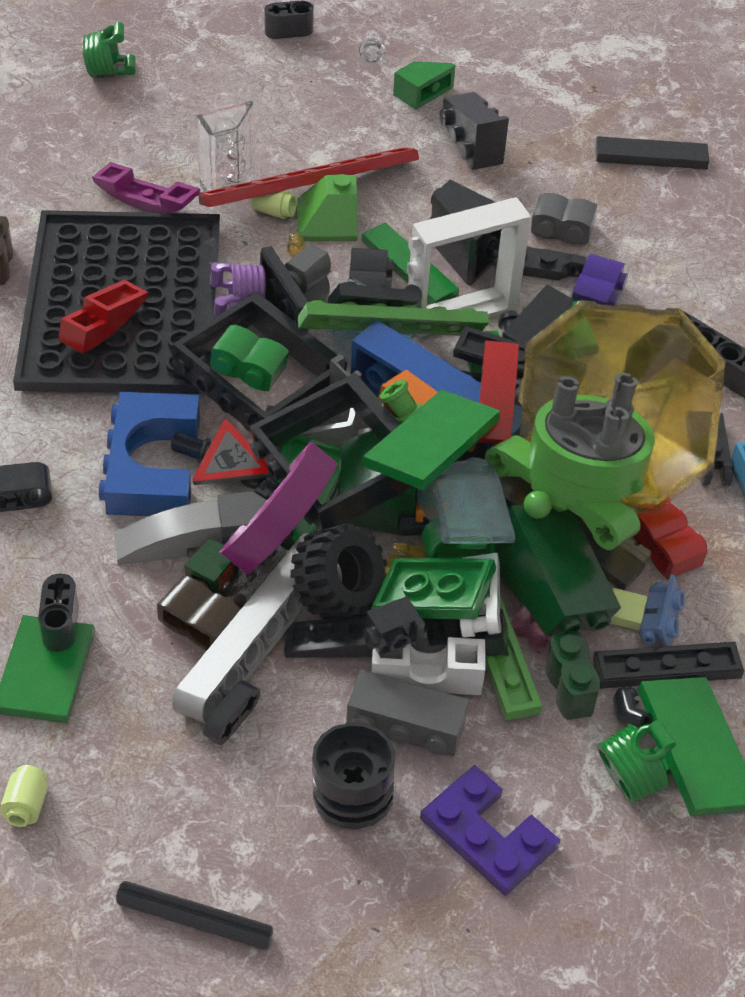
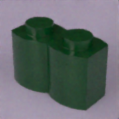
(572, 675)

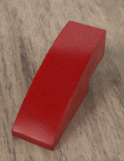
(101, 315)
(499, 387)

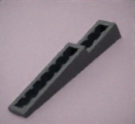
(345, 637)

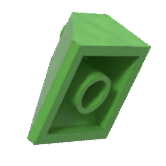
(329, 210)

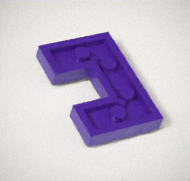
(498, 859)

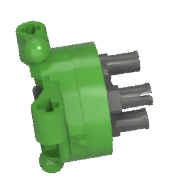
(583, 458)

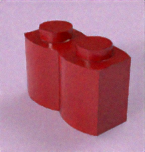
(673, 543)

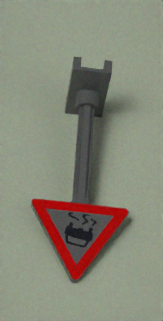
(230, 453)

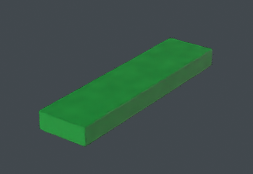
(386, 238)

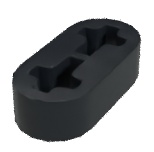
(231, 712)

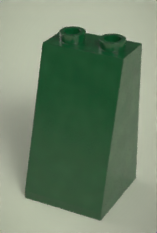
(556, 573)

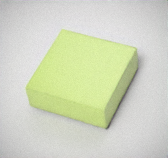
(631, 609)

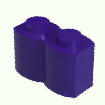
(600, 281)

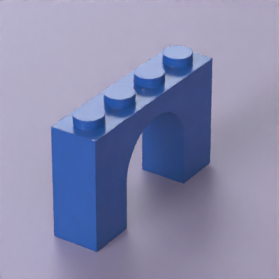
(137, 421)

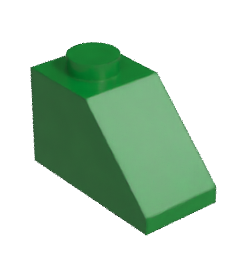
(423, 82)

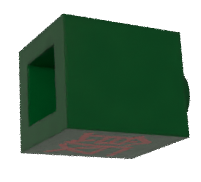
(211, 566)

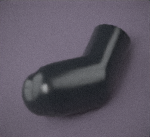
(626, 708)

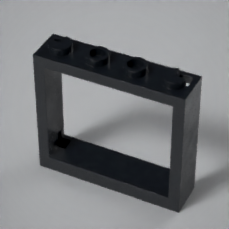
(275, 326)
(312, 411)

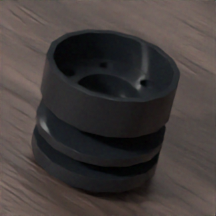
(353, 775)

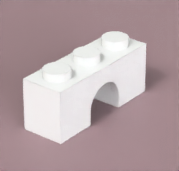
(452, 671)

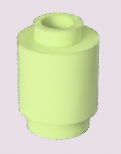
(24, 796)

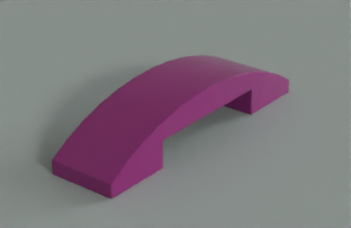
(146, 196)
(282, 510)

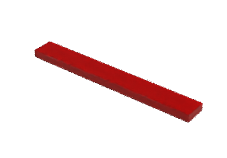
(306, 176)

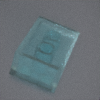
(468, 504)

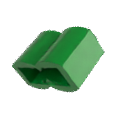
(248, 357)

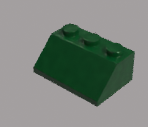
(352, 473)

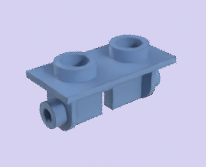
(666, 602)

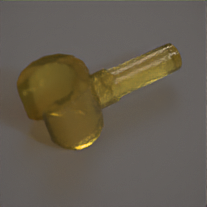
(295, 244)

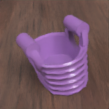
(245, 283)

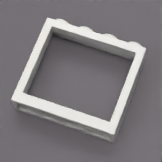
(504, 215)

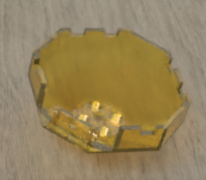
(675, 392)

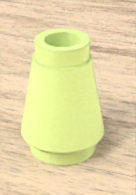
(277, 204)

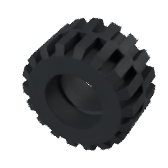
(318, 576)

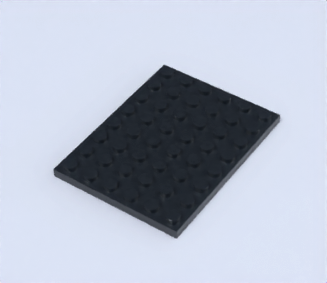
(93, 250)

